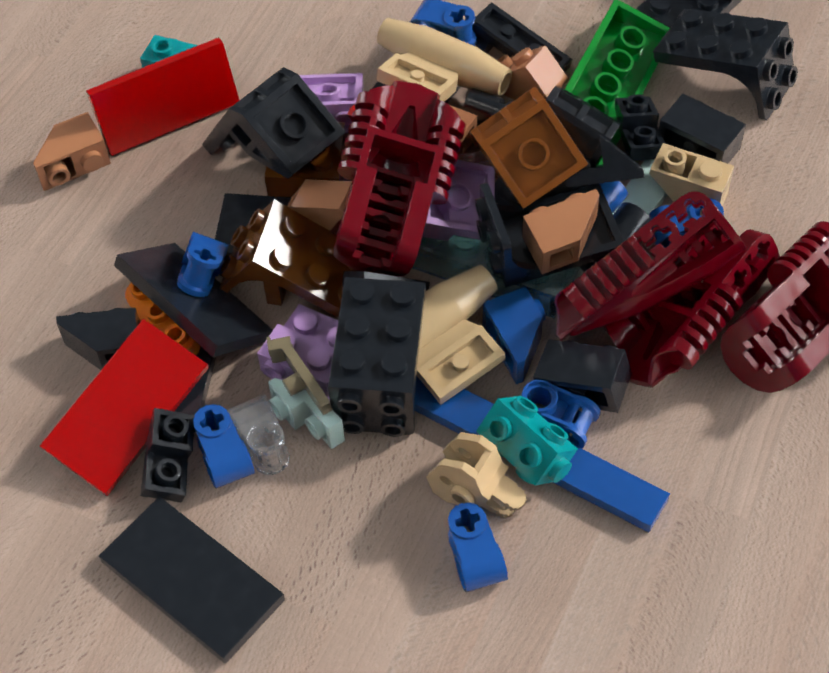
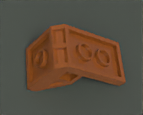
(528, 147)

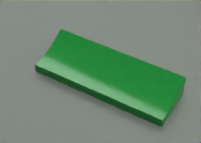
(617, 60)

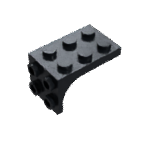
(741, 46)
(503, 231)
(377, 356)

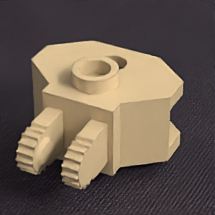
(476, 476)

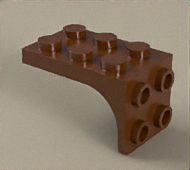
(288, 252)

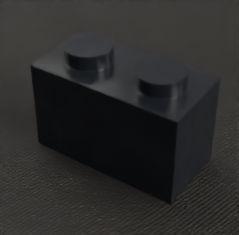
(702, 129)
(586, 371)

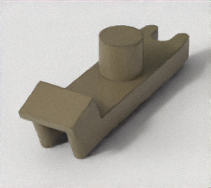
(282, 350)

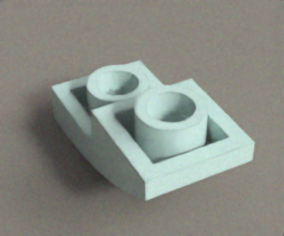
(302, 410)

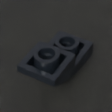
(639, 126)
(167, 455)

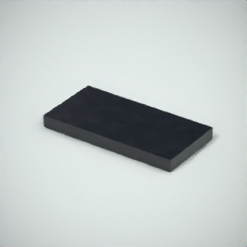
(215, 322)
(192, 579)

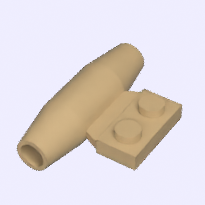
(437, 61)
(451, 347)

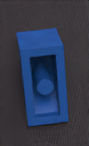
(516, 327)

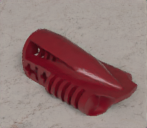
(399, 164)
(632, 282)
(789, 324)
(682, 326)

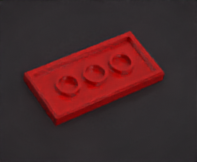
(163, 96)
(113, 415)

